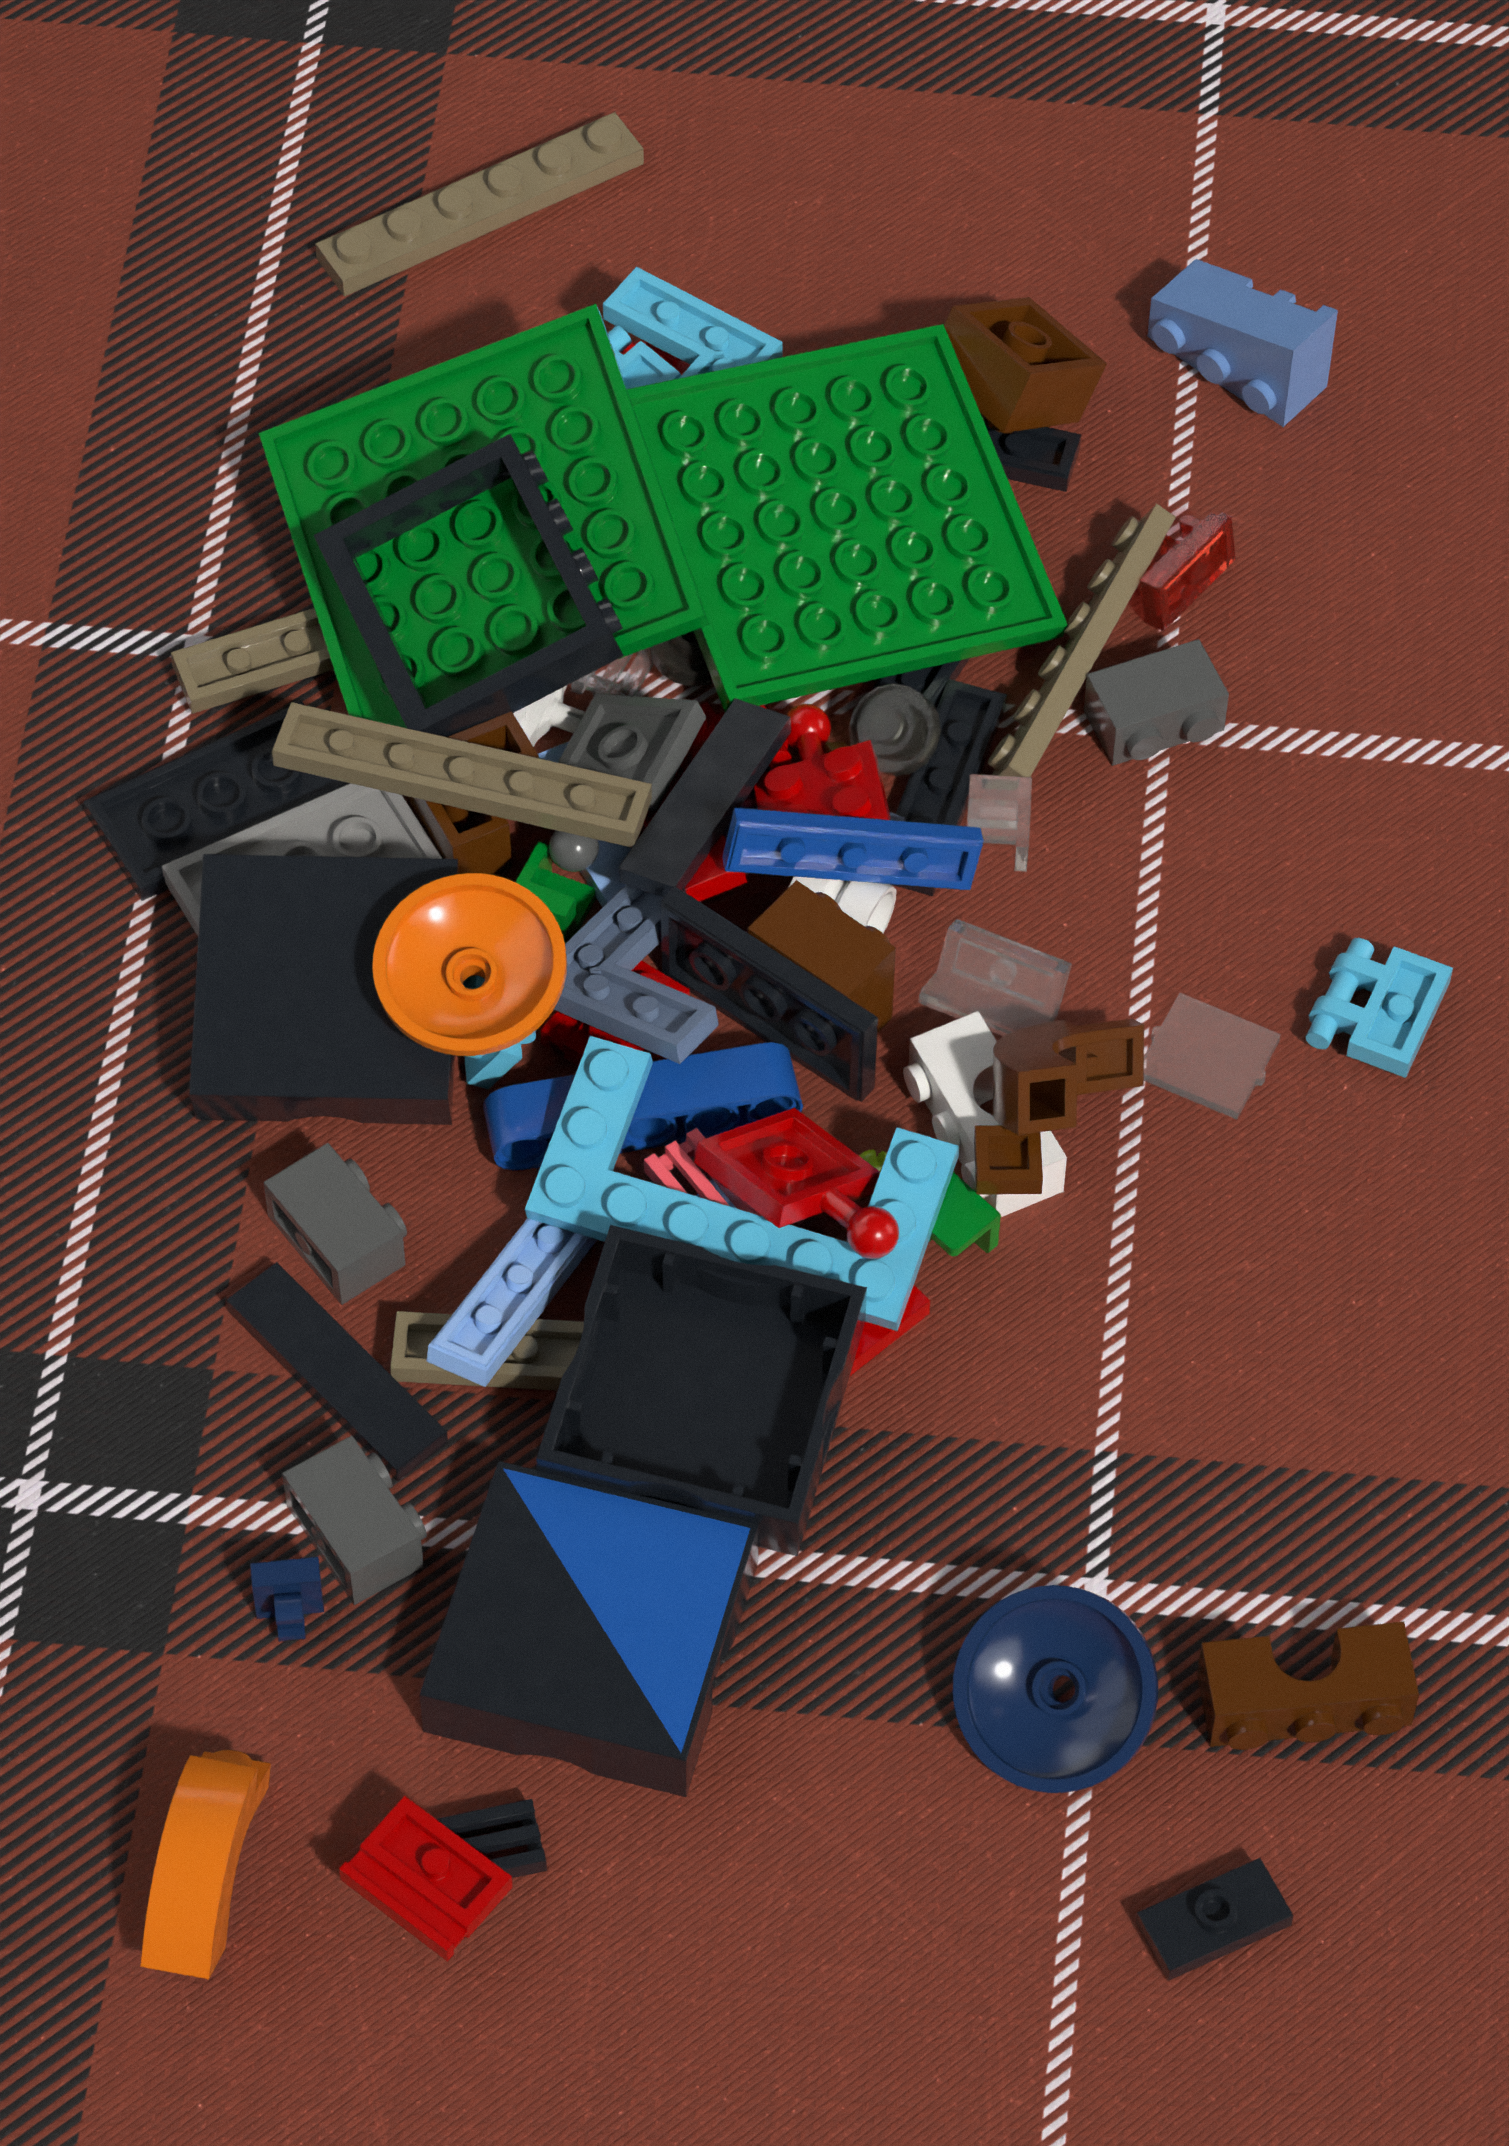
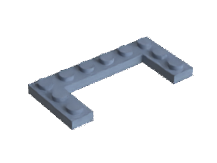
(622, 1002)

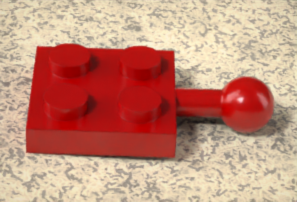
(832, 783)
(797, 1170)

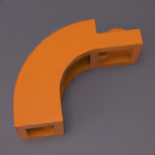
(199, 1861)

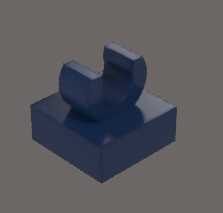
(287, 1592)

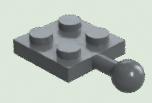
(630, 740)

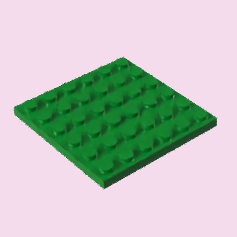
(844, 517)
(478, 579)

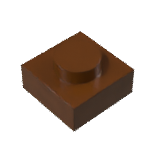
(1007, 1161)

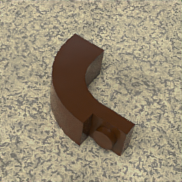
(1052, 1062)

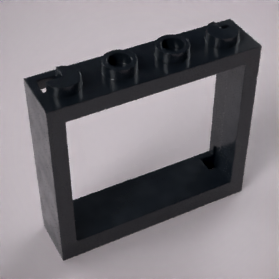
(518, 683)

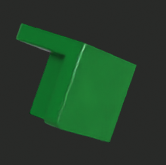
(563, 896)
(965, 1220)

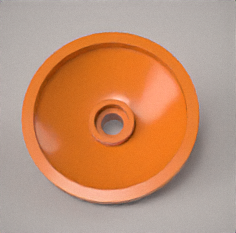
(461, 931)

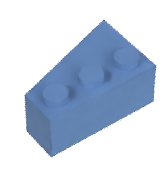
(1245, 339)

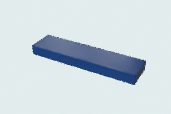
(852, 849)

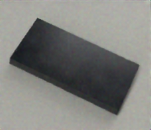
(199, 802)
(768, 994)

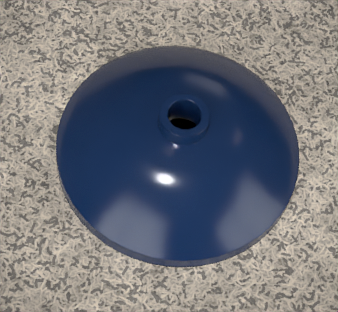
(1008, 1696)

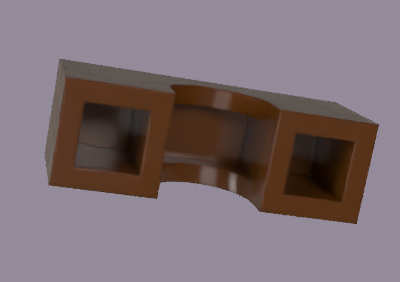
(1256, 1702)

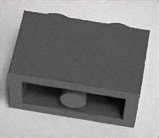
(1156, 702)
(336, 1222)
(355, 1519)

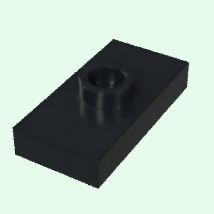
(1214, 1919)

